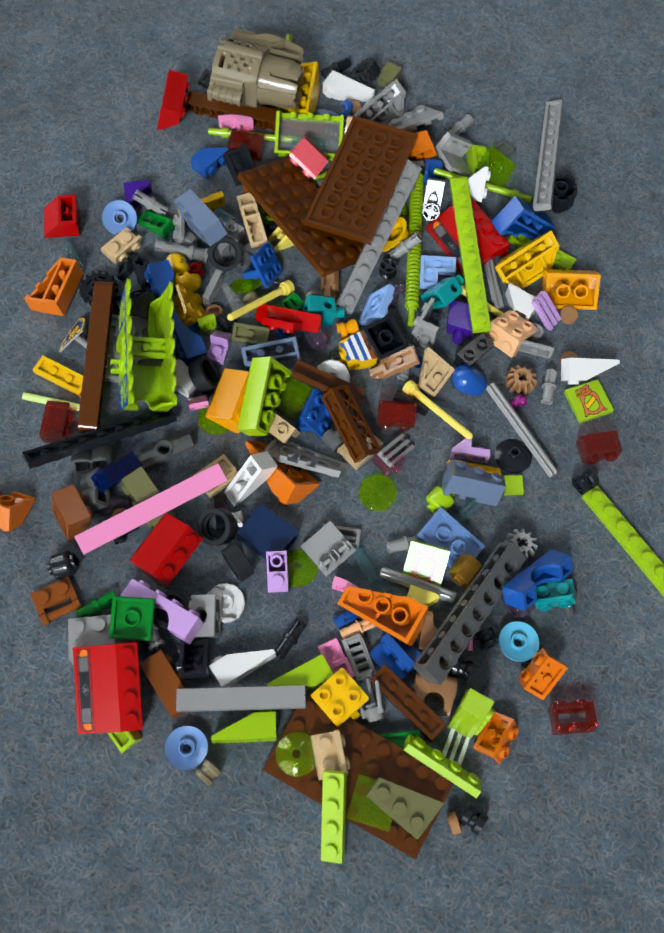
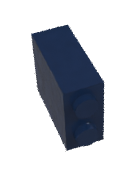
(266, 532)

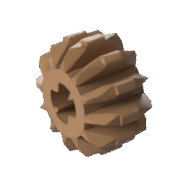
(514, 380)

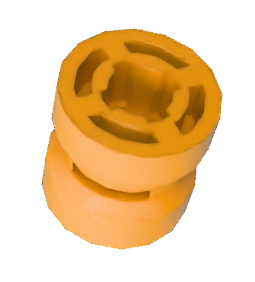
(347, 329)

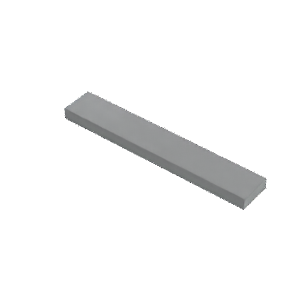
(240, 698)

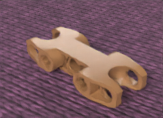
(421, 688)

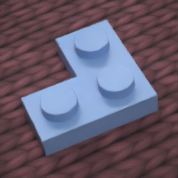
(432, 267)

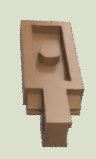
(330, 285)
(395, 363)

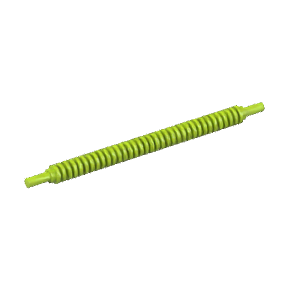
(414, 257)

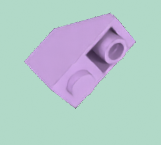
(277, 571)

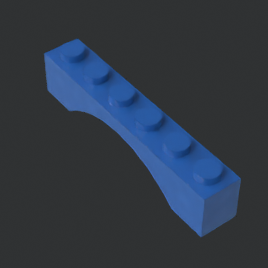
(188, 344)

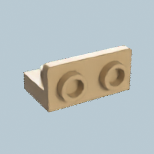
(121, 245)
(282, 430)
(329, 752)

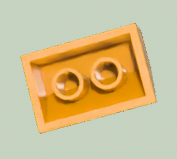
(572, 288)
(228, 399)

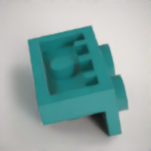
(555, 594)

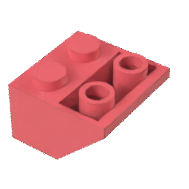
(308, 157)

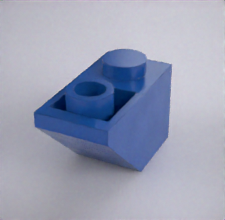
(208, 161)

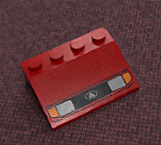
(489, 241)
(107, 688)

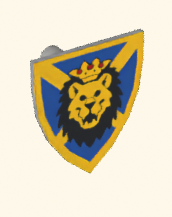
(77, 333)

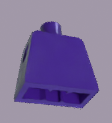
(458, 321)

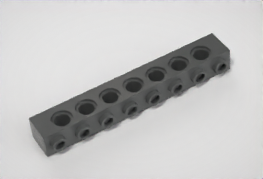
(469, 613)

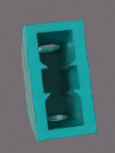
(444, 291)
(323, 306)

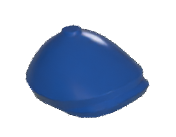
(469, 380)

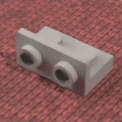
(183, 234)

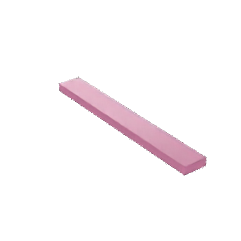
(150, 509)

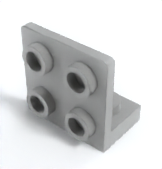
(451, 150)
(425, 332)

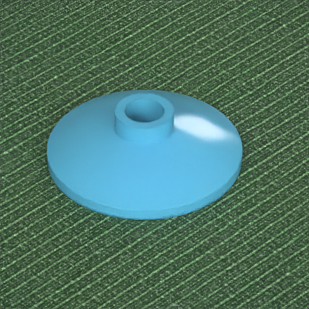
(523, 633)

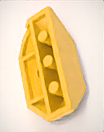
(309, 88)
(528, 261)

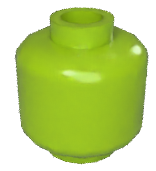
(436, 500)

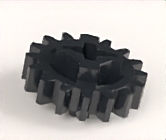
(87, 286)

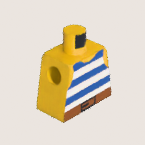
(355, 352)

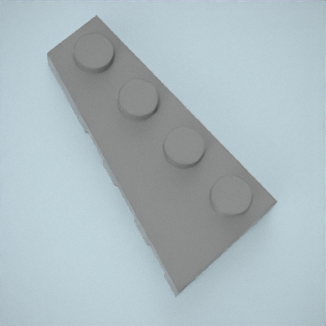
(416, 117)
(304, 458)

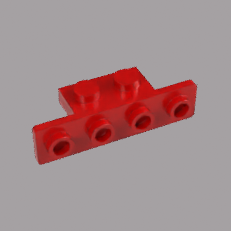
(288, 319)

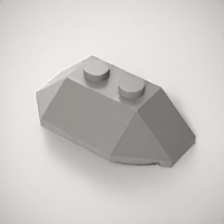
(385, 105)

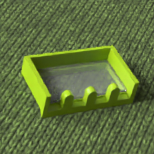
(312, 126)

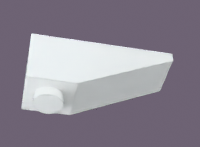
(344, 88)
(582, 369)
(250, 477)
(236, 666)

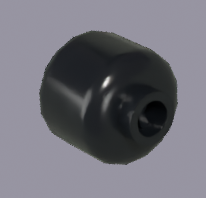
(63, 564)

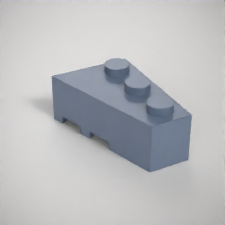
(200, 218)
(283, 351)
(473, 483)

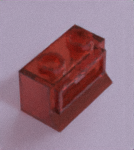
(577, 706)

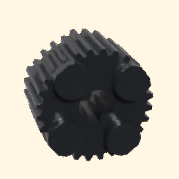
(564, 193)

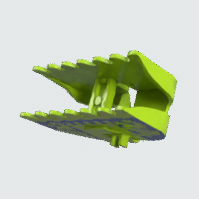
(142, 382)

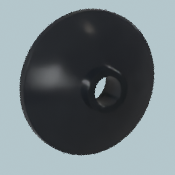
(510, 462)

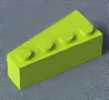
(262, 395)
(472, 714)

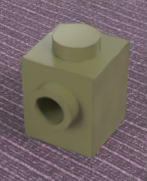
(388, 74)

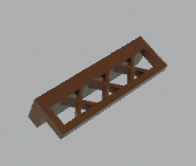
(322, 380)
(347, 423)
(408, 703)

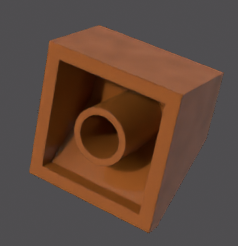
(70, 511)

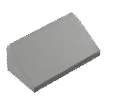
(536, 349)

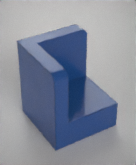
(430, 165)

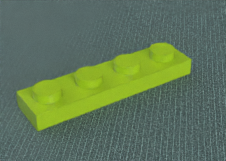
(449, 769)
(333, 816)

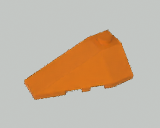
(285, 481)
(14, 510)
(393, 614)

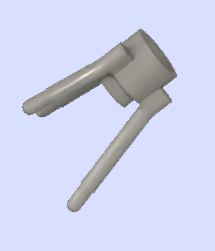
(375, 710)

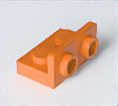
(542, 674)
(497, 737)

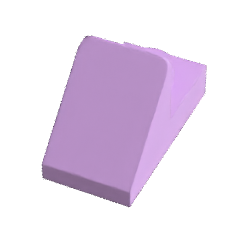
(219, 346)
(465, 452)

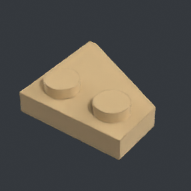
(433, 373)

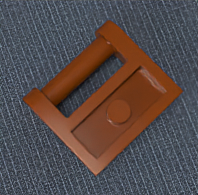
(52, 596)

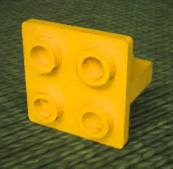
(188, 305)
(340, 697)

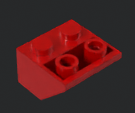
(62, 217)

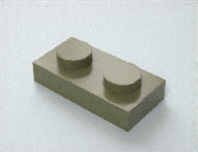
(249, 334)

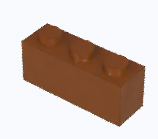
(164, 680)

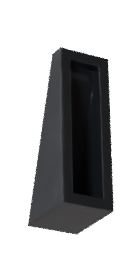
(220, 502)

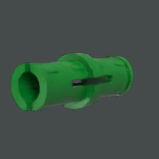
(96, 606)

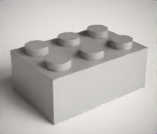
(89, 632)

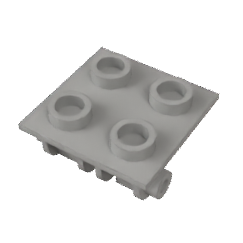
(328, 548)

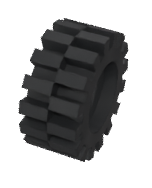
(366, 71)

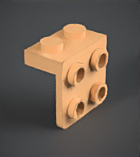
(509, 332)

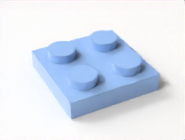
(377, 305)

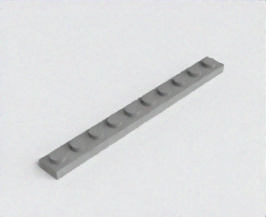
(548, 156)
(370, 253)

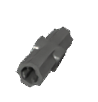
(175, 447)

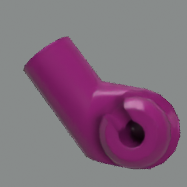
(518, 400)

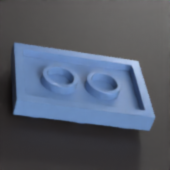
(447, 533)

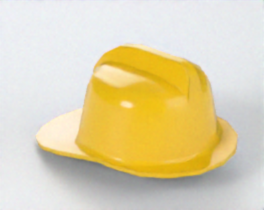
(397, 234)

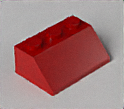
(173, 99)
(166, 550)

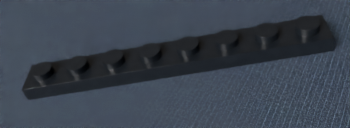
(97, 437)

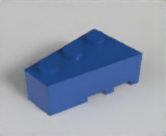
(521, 219)

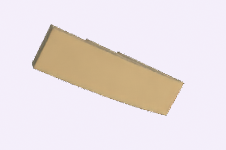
(252, 220)

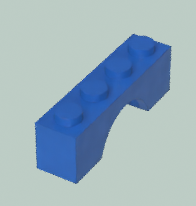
(521, 590)

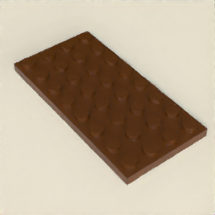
(361, 180)
(287, 198)
(367, 756)

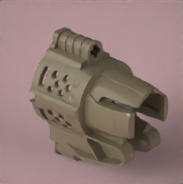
(257, 71)

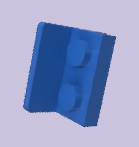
(264, 266)
(314, 415)
(395, 655)

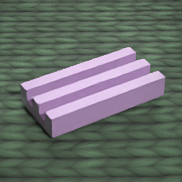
(548, 308)

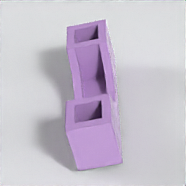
(181, 624)

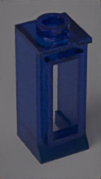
(113, 473)

